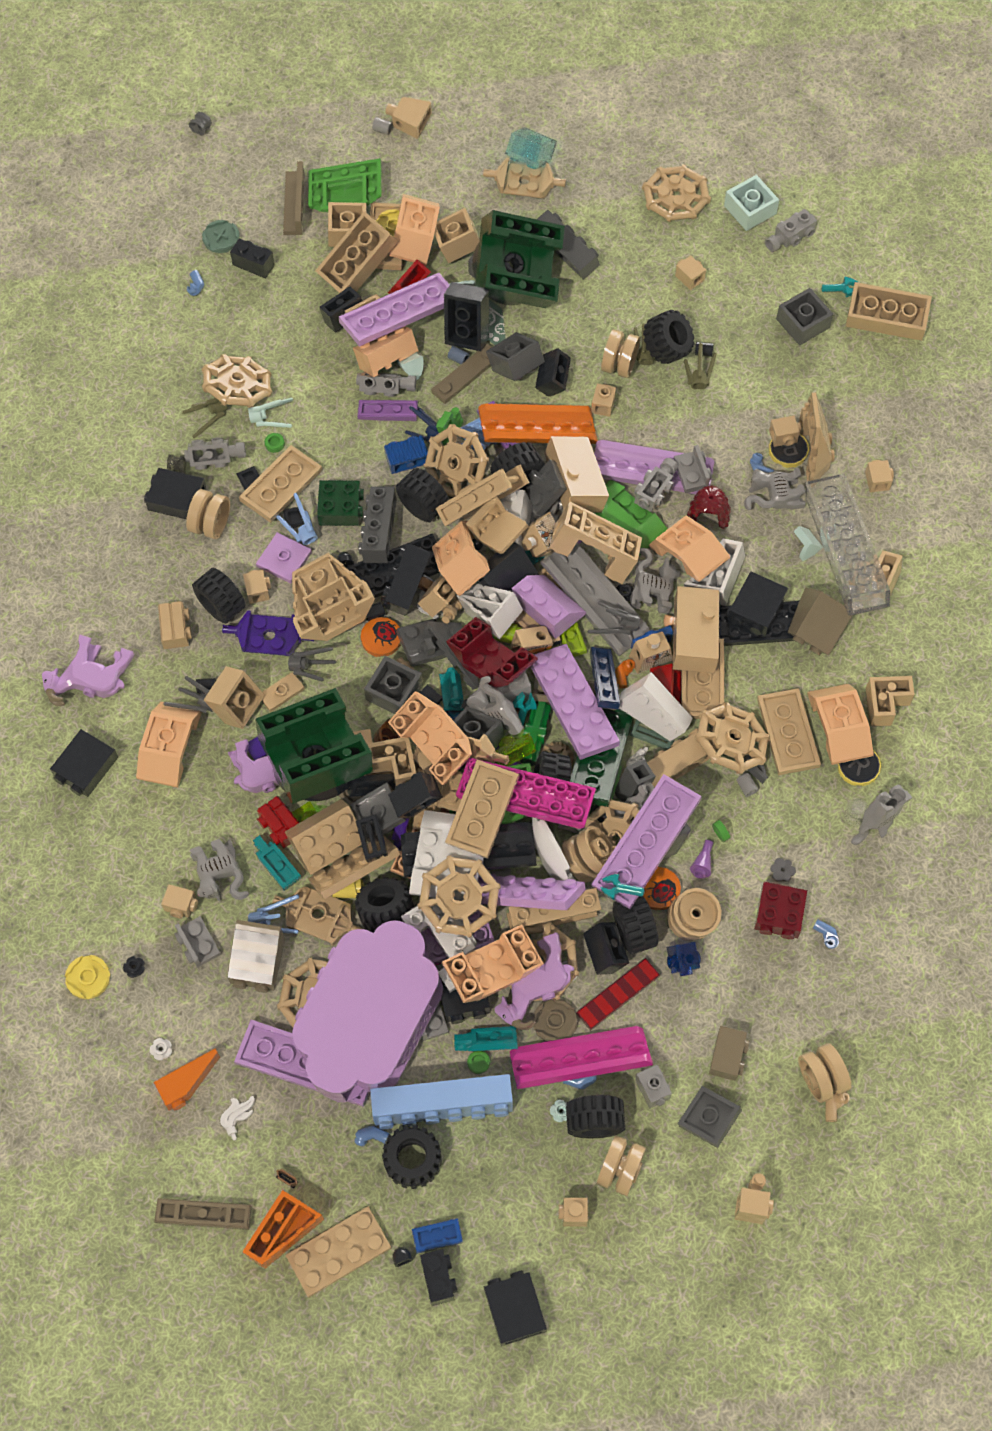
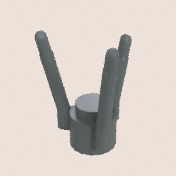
(628, 620)
(298, 662)
(203, 708)

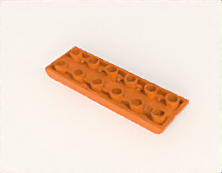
(535, 422)

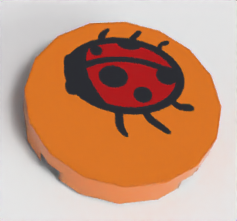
(380, 637)
(662, 889)

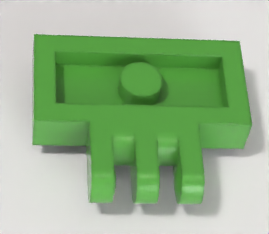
(447, 419)

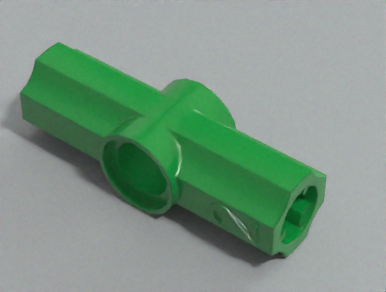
(537, 729)

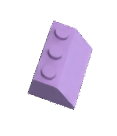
(547, 604)

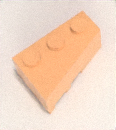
(385, 350)

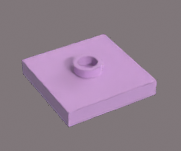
(283, 557)

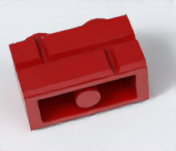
(277, 819)

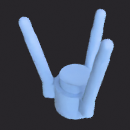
(306, 532)
(263, 916)

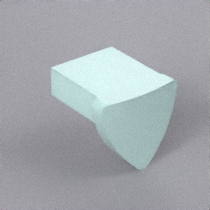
(412, 365)
(810, 543)

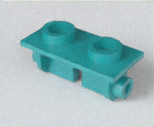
(451, 690)

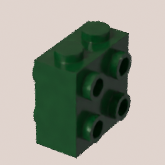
(339, 503)

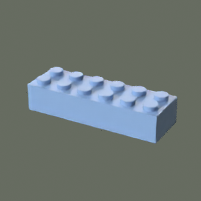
(442, 1101)

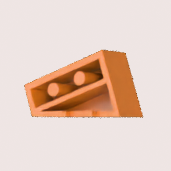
(281, 1229)

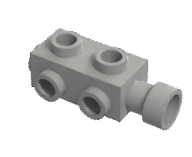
(792, 230)
(381, 383)
(210, 454)
(648, 493)

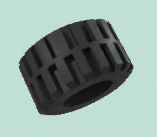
(668, 336)
(518, 454)
(421, 494)
(219, 595)
(553, 765)
(382, 902)
(636, 926)
(595, 1116)
(415, 1176)

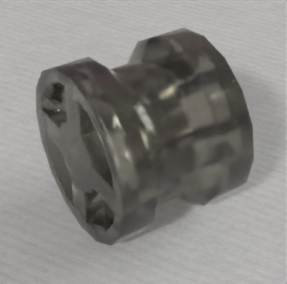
(176, 463)

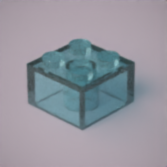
(530, 148)

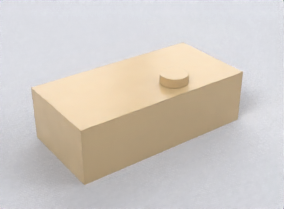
(357, 254)
(888, 311)
(579, 472)
(696, 629)

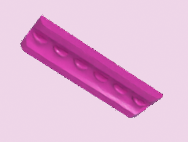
(543, 796)
(580, 1057)

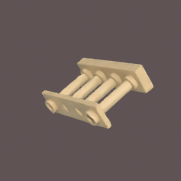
(471, 500)
(583, 908)

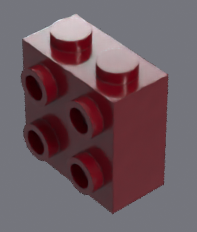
(780, 910)

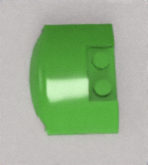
(345, 183)
(625, 513)

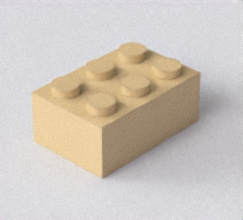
(325, 836)

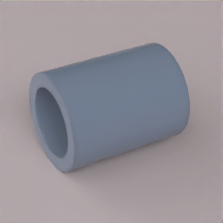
(458, 355)

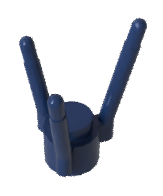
(431, 430)

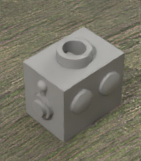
(653, 1095)

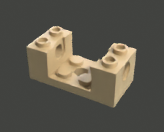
(595, 531)

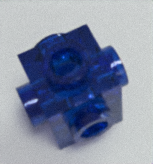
(683, 958)

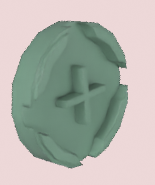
(220, 236)

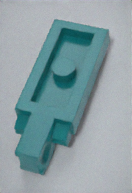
(276, 863)
(487, 1039)

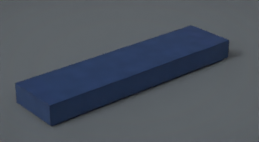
(604, 678)

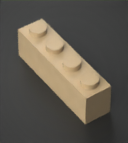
(678, 759)

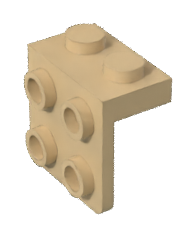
(496, 526)

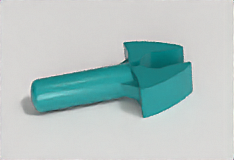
(840, 287)
(518, 703)
(620, 888)

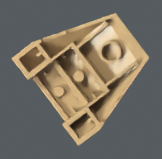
(815, 425)
(328, 599)

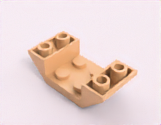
(415, 229)
(693, 546)
(459, 560)
(843, 723)
(433, 734)
(165, 744)
(493, 965)

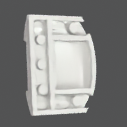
(433, 850)
(549, 851)

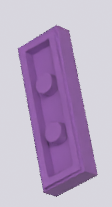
(387, 410)

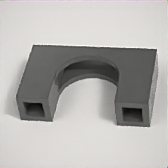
(628, 785)

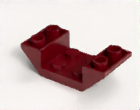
(488, 657)

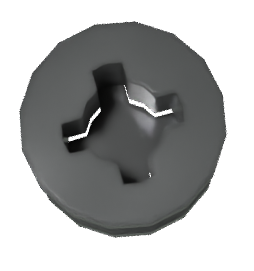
(200, 123)

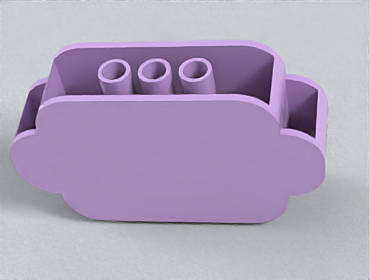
(367, 1010)

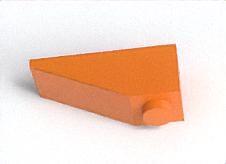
(182, 1083)

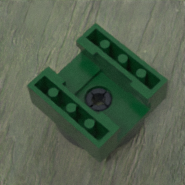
(529, 248)
(313, 748)

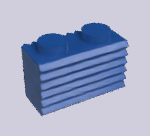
(406, 454)

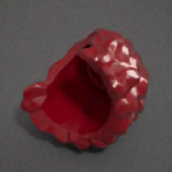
(711, 501)

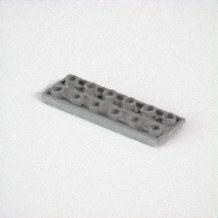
(586, 586)

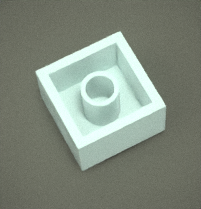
(751, 202)

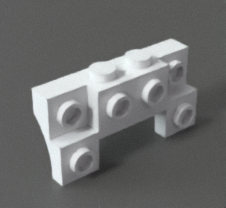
(450, 943)

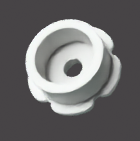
(165, 1053)

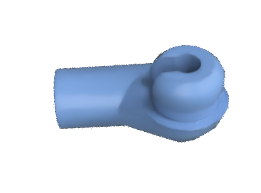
(197, 285)
(756, 463)
(829, 934)
(581, 1083)
(369, 1133)

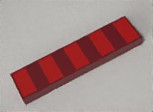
(618, 994)

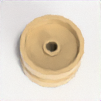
(620, 353)
(208, 514)
(587, 853)
(705, 908)
(824, 1072)
(620, 1165)

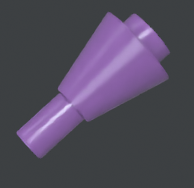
(702, 865)

